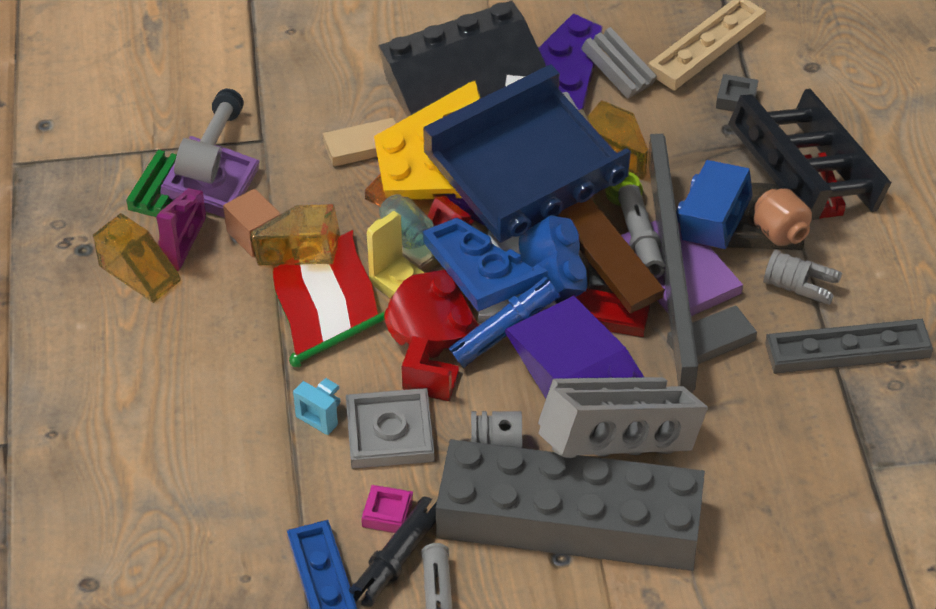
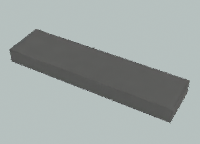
(848, 346)

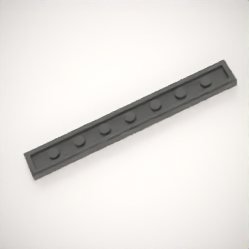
(674, 274)

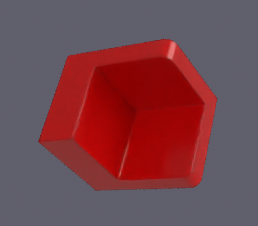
(421, 373)

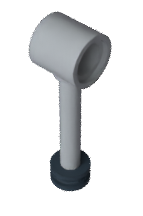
(202, 158)

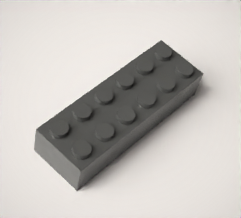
(570, 504)

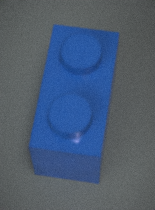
(715, 204)

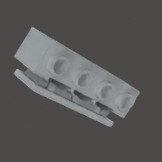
(619, 416)

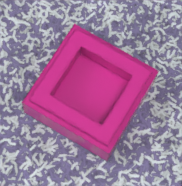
(386, 508)

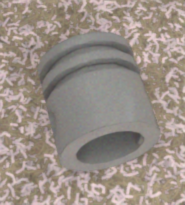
(500, 428)

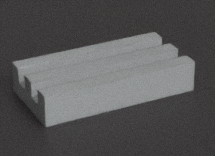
(623, 59)

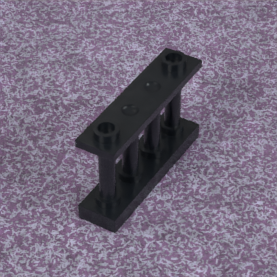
(788, 166)

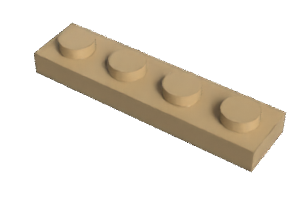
(706, 42)

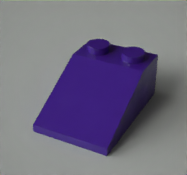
(569, 344)

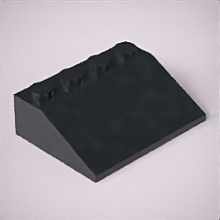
(464, 50)

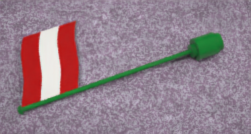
(326, 301)

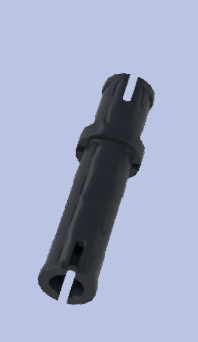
(387, 563)

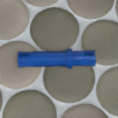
(494, 328)

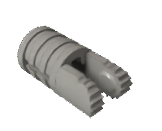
(794, 273)

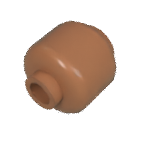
(782, 217)

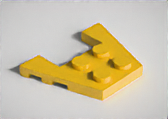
(401, 149)

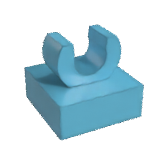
(317, 405)

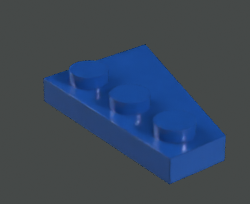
(478, 266)

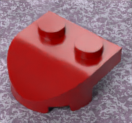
(429, 308)

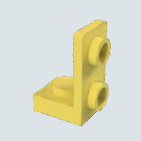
(385, 255)

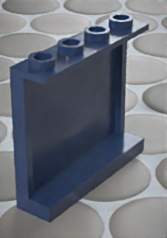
(523, 154)

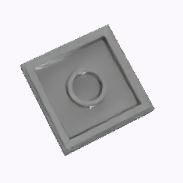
(389, 428)

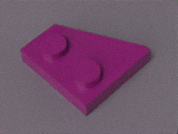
(180, 225)

